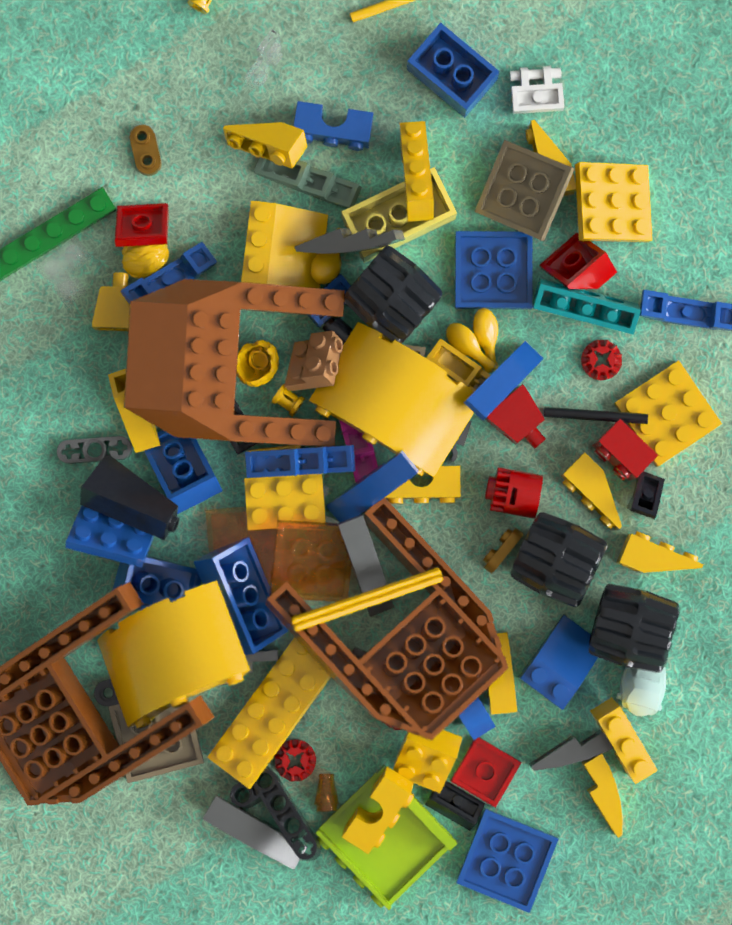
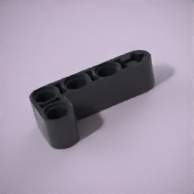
(281, 817)

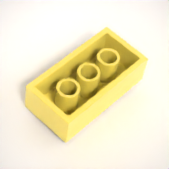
(388, 212)

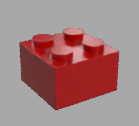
(624, 451)

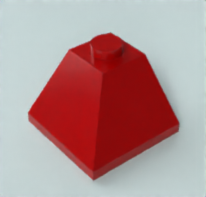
(579, 264)

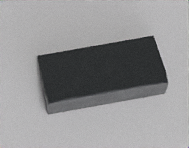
(456, 805)

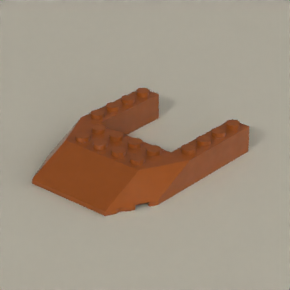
(187, 353)
(430, 661)
(52, 731)

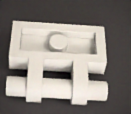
(536, 98)

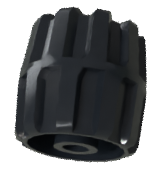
(393, 295)
(558, 559)
(633, 628)

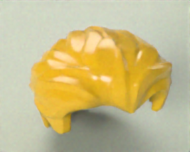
(144, 260)
(257, 363)

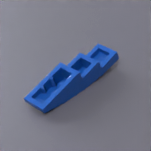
(503, 380)
(300, 461)
(373, 487)

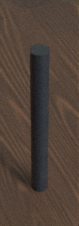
(595, 415)

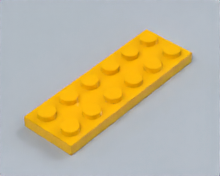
(270, 715)

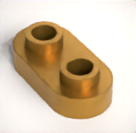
(145, 149)
(495, 558)

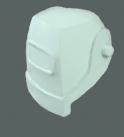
(642, 691)

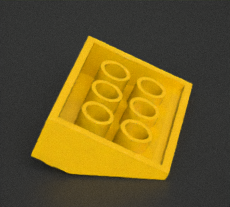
(271, 244)

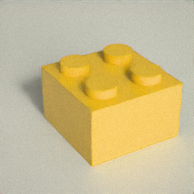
(426, 760)

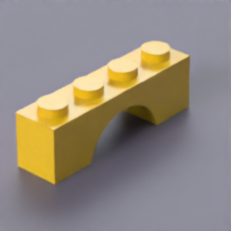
(416, 171)

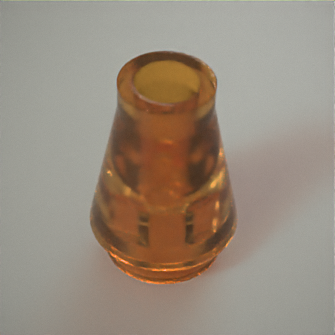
(326, 794)

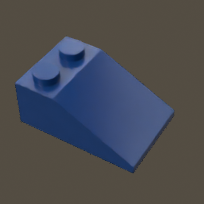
(182, 470)
(157, 580)
(560, 663)

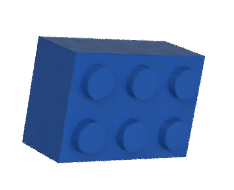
(452, 70)

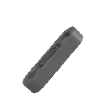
(75, 458)

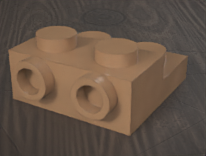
(314, 362)

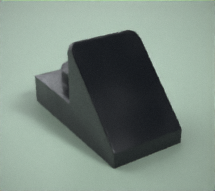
(646, 495)

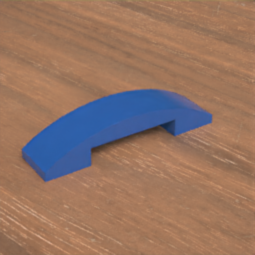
(188, 266)
(686, 311)

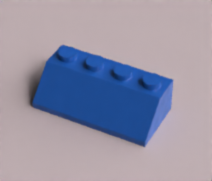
(244, 593)

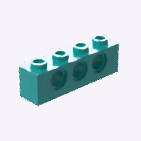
(586, 306)

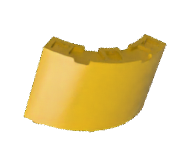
(396, 399)
(172, 653)

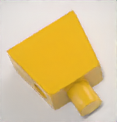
(111, 306)

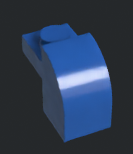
(476, 719)

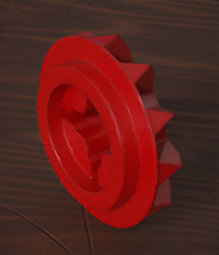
(589, 359)
(307, 759)

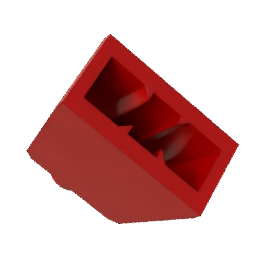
(518, 418)

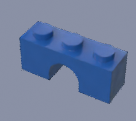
(353, 132)

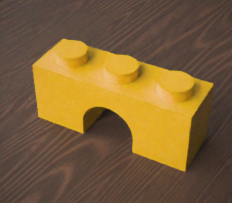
(444, 487)
(623, 740)
(368, 828)

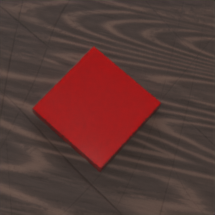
(142, 225)
(485, 771)

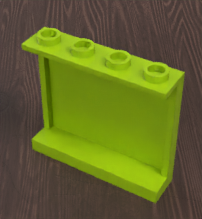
(403, 855)

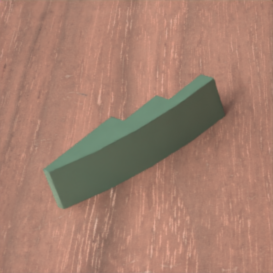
(311, 182)

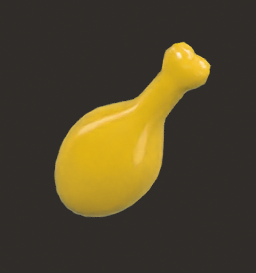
(325, 267)
(486, 332)
(465, 342)

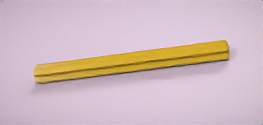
(366, 599)

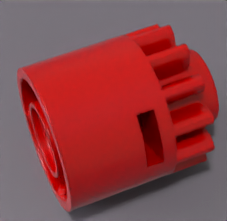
(514, 492)

